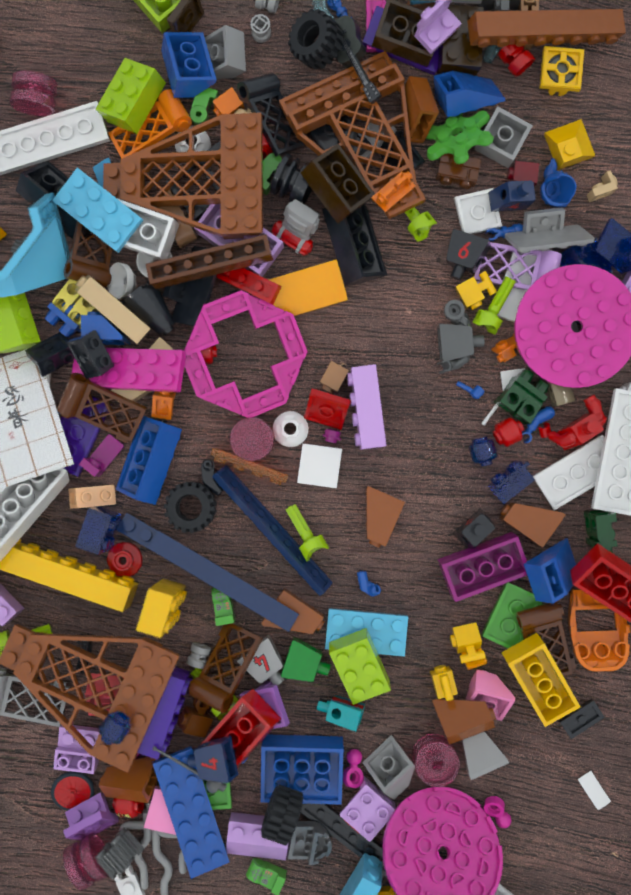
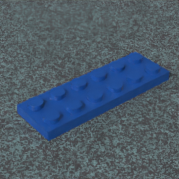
(191, 814)

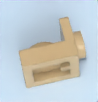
(603, 189)

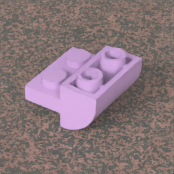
(71, 755)

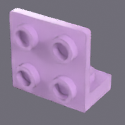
(436, 25)
(368, 810)

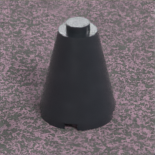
(150, 307)

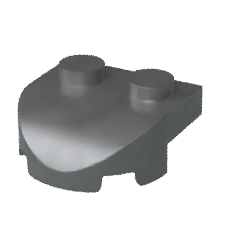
(309, 842)

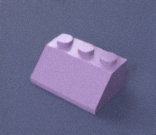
(246, 839)

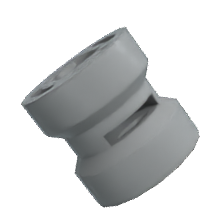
(270, 5)
(262, 33)
(198, 655)

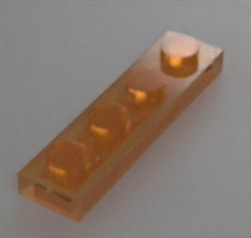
(257, 469)

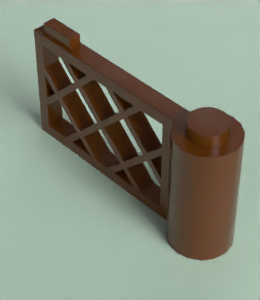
(81, 266)
(75, 399)
(543, 618)
(216, 693)

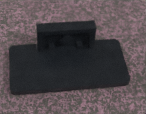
(190, 296)

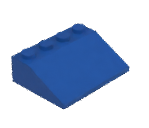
(305, 765)

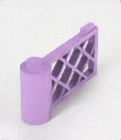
(545, 262)

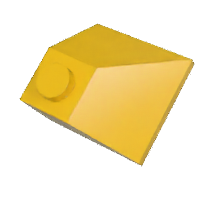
(569, 144)

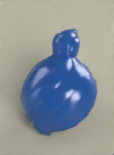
(557, 187)

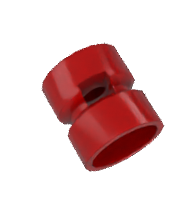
(517, 58)

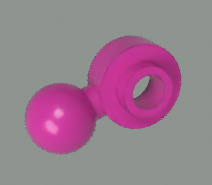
(354, 758)
(495, 808)

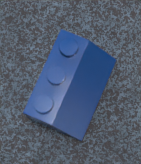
(187, 63)

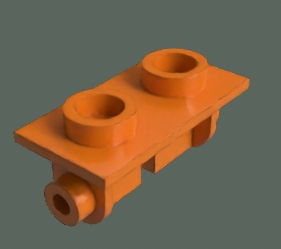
(394, 191)
(505, 349)

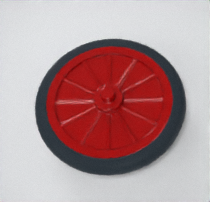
(71, 790)

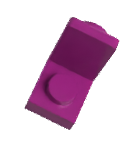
(102, 456)

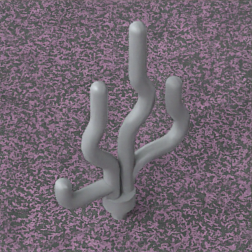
(156, 851)

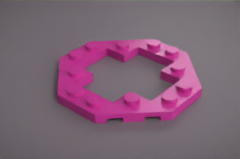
(205, 337)

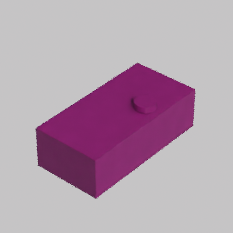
(483, 566)

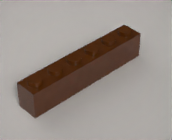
(209, 262)

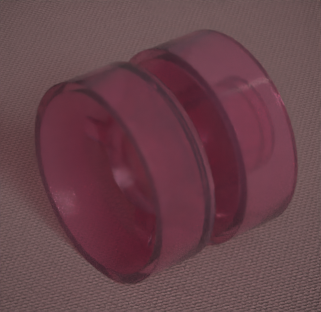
(252, 439)

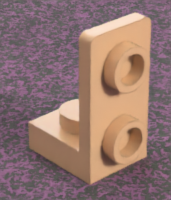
(92, 496)

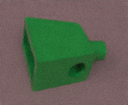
(303, 662)

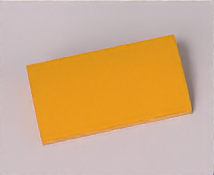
(310, 288)

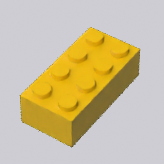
(161, 608)
(541, 679)

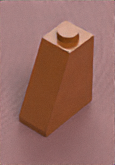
(420, 108)
(381, 516)
(532, 522)
(308, 619)
(463, 718)
(132, 786)

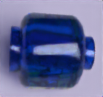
(483, 451)
(114, 728)

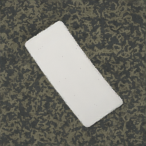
(594, 790)

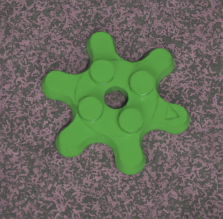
(460, 144)

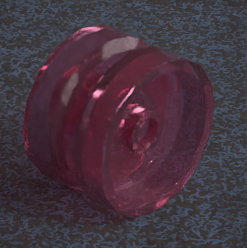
(33, 93)
(438, 772)
(81, 862)

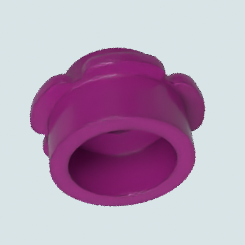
(332, 435)

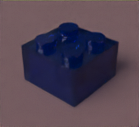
(98, 530)

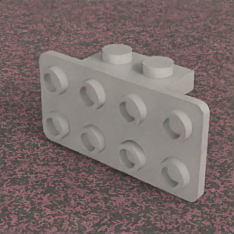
(546, 230)

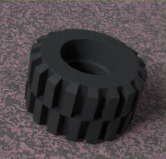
(304, 33)
(173, 507)
(282, 815)

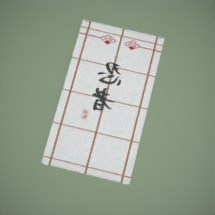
(29, 423)

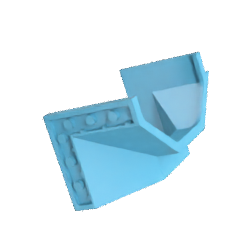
(42, 254)

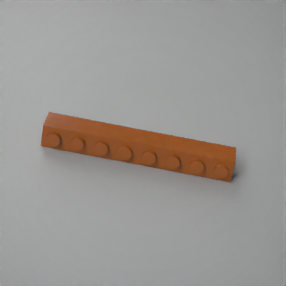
(545, 27)

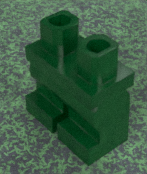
(523, 398)
(600, 529)

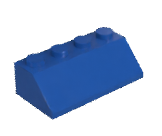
(148, 460)

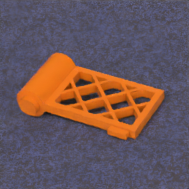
(173, 116)

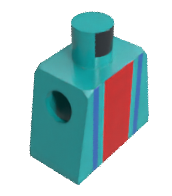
(350, 714)

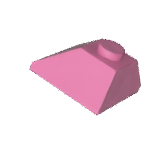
(489, 688)

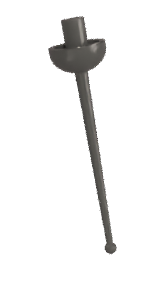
(212, 786)

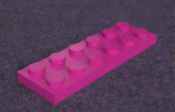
(142, 370)

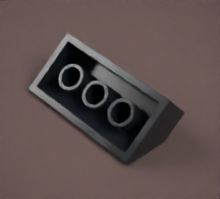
(43, 180)
(356, 247)

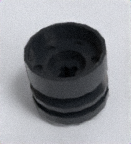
(289, 179)

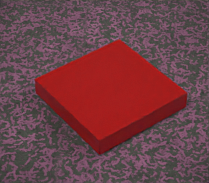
(327, 409)

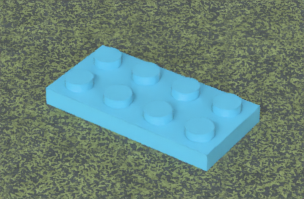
(97, 210)
(385, 629)

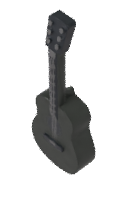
(352, 52)

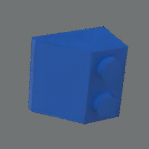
(105, 329)

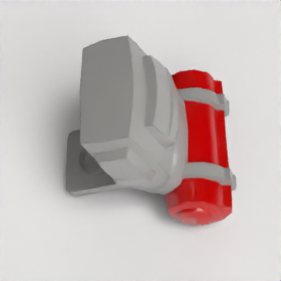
(297, 227)

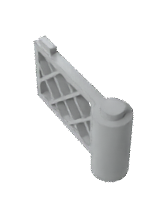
(6, 682)

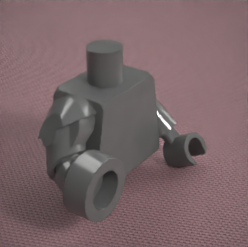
(456, 341)

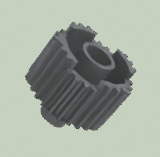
(119, 853)

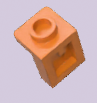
(163, 405)

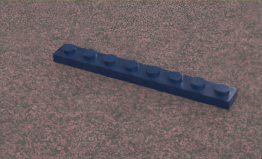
(272, 529)

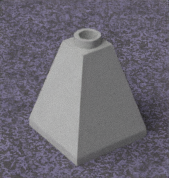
(481, 755)

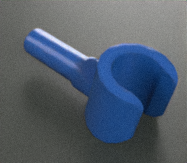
(476, 393)

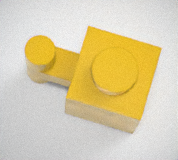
(471, 291)
(467, 639)
(443, 682)

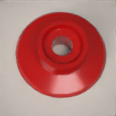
(132, 555)

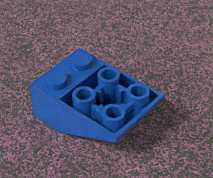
(464, 92)
(550, 572)

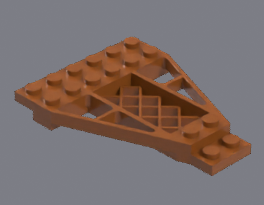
(342, 95)
(239, 171)
(137, 693)

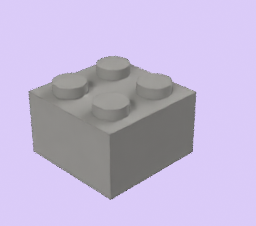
(508, 135)

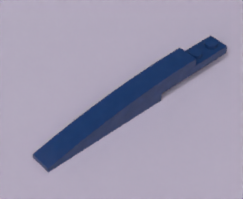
(208, 572)

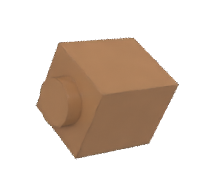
(333, 377)

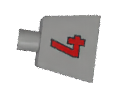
(265, 662)

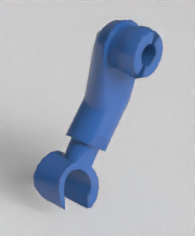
(542, 416)

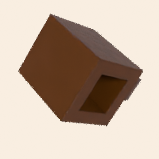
(195, 720)

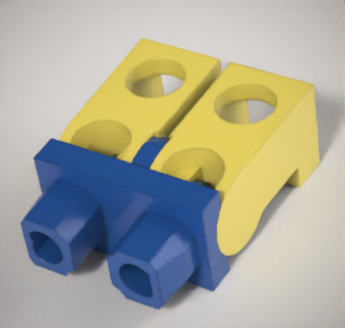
(69, 307)

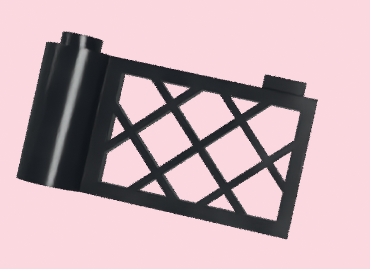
(264, 89)

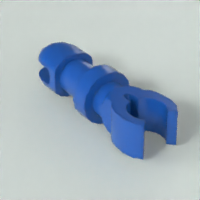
(336, 5)
(501, 232)

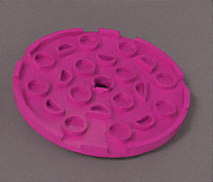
(545, 322)
(448, 820)

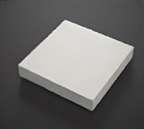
(475, 212)
(319, 465)

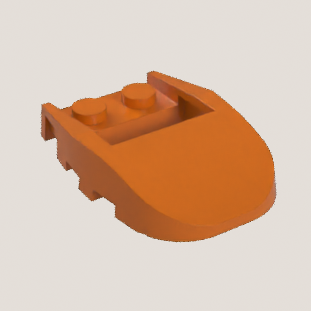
(597, 649)

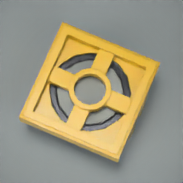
(560, 71)

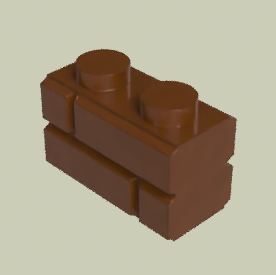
(462, 174)

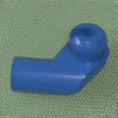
(367, 586)

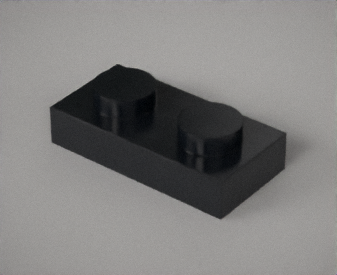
(581, 719)

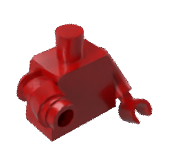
(580, 429)

